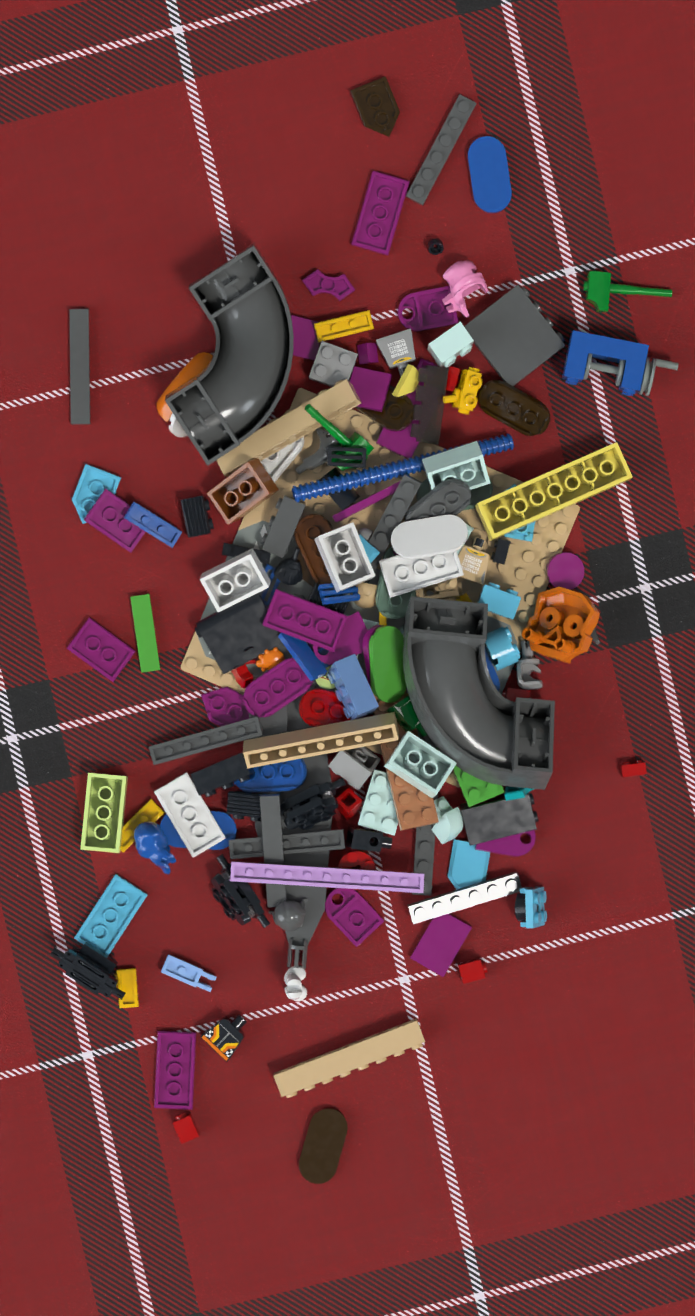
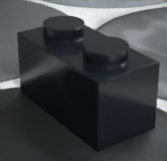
(501, 551)

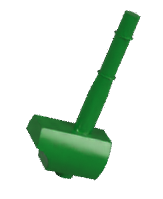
(599, 289)
(354, 441)

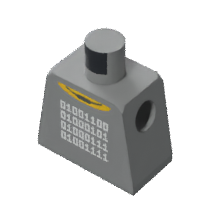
(397, 350)

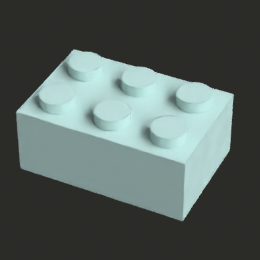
(450, 345)
(460, 463)
(420, 764)
(378, 807)

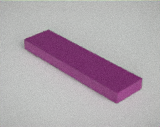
(365, 503)

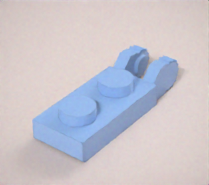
(186, 972)

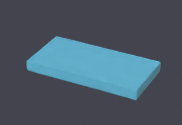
(111, 915)

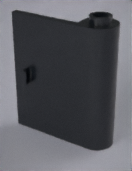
(236, 630)

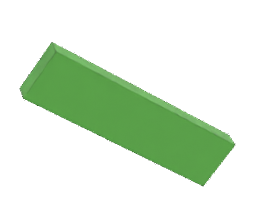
(145, 633)

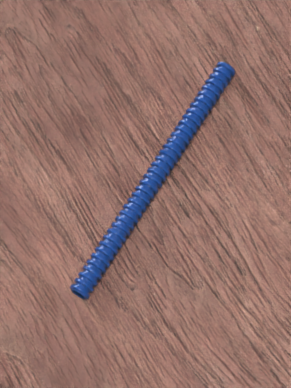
(387, 471)

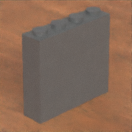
(514, 336)

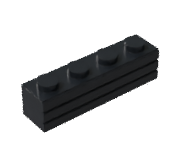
(235, 550)

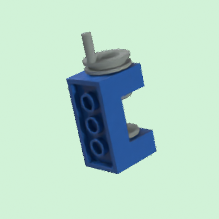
(634, 370)

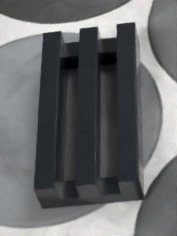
(330, 456)

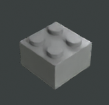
(332, 364)
(354, 765)

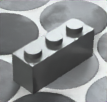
(282, 526)

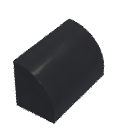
(342, 498)

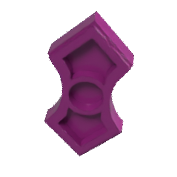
(336, 286)

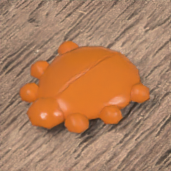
(270, 659)

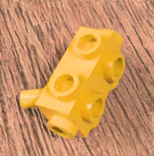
(465, 394)

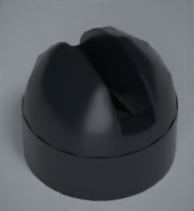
(435, 251)

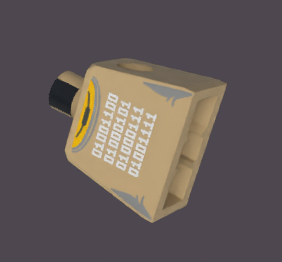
(474, 561)

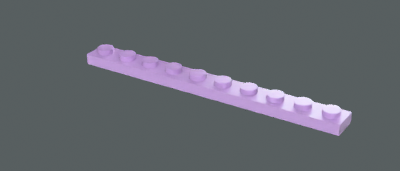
(327, 877)

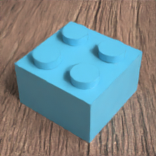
(499, 601)

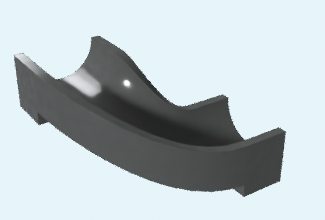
(249, 358)
(461, 706)

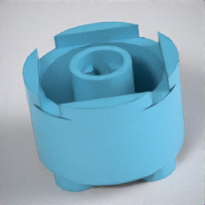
(501, 649)

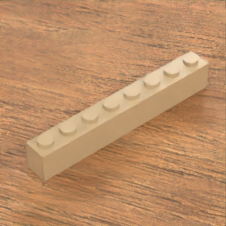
(291, 426)
(321, 740)
(349, 1057)

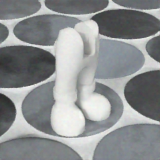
(294, 988)

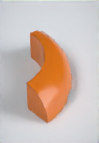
(192, 369)

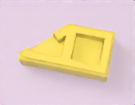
(407, 382)

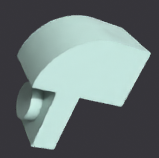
(449, 819)

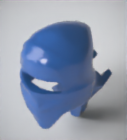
(153, 844)

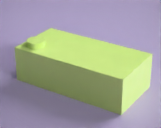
(104, 813)

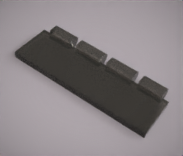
(431, 408)

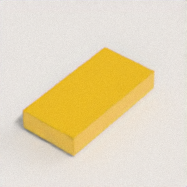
(128, 983)

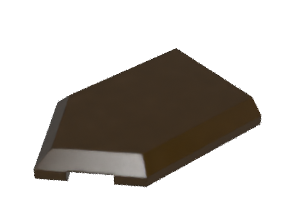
(376, 106)

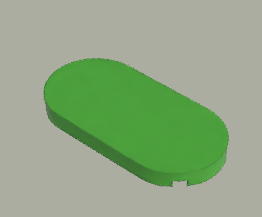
(387, 664)

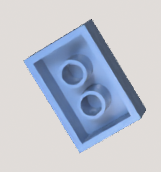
(352, 688)

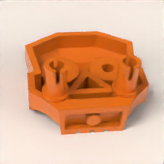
(557, 637)

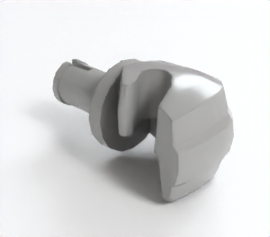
(524, 668)

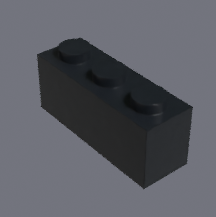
(222, 775)

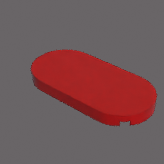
(322, 708)

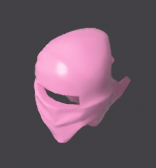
(462, 283)

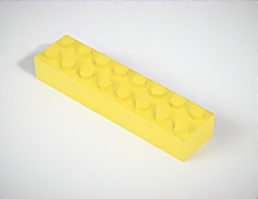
(553, 491)

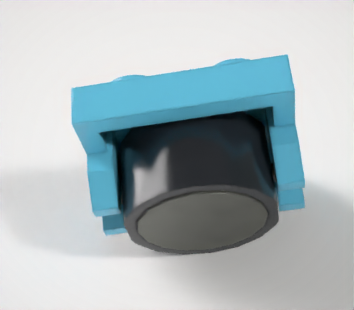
(530, 907)

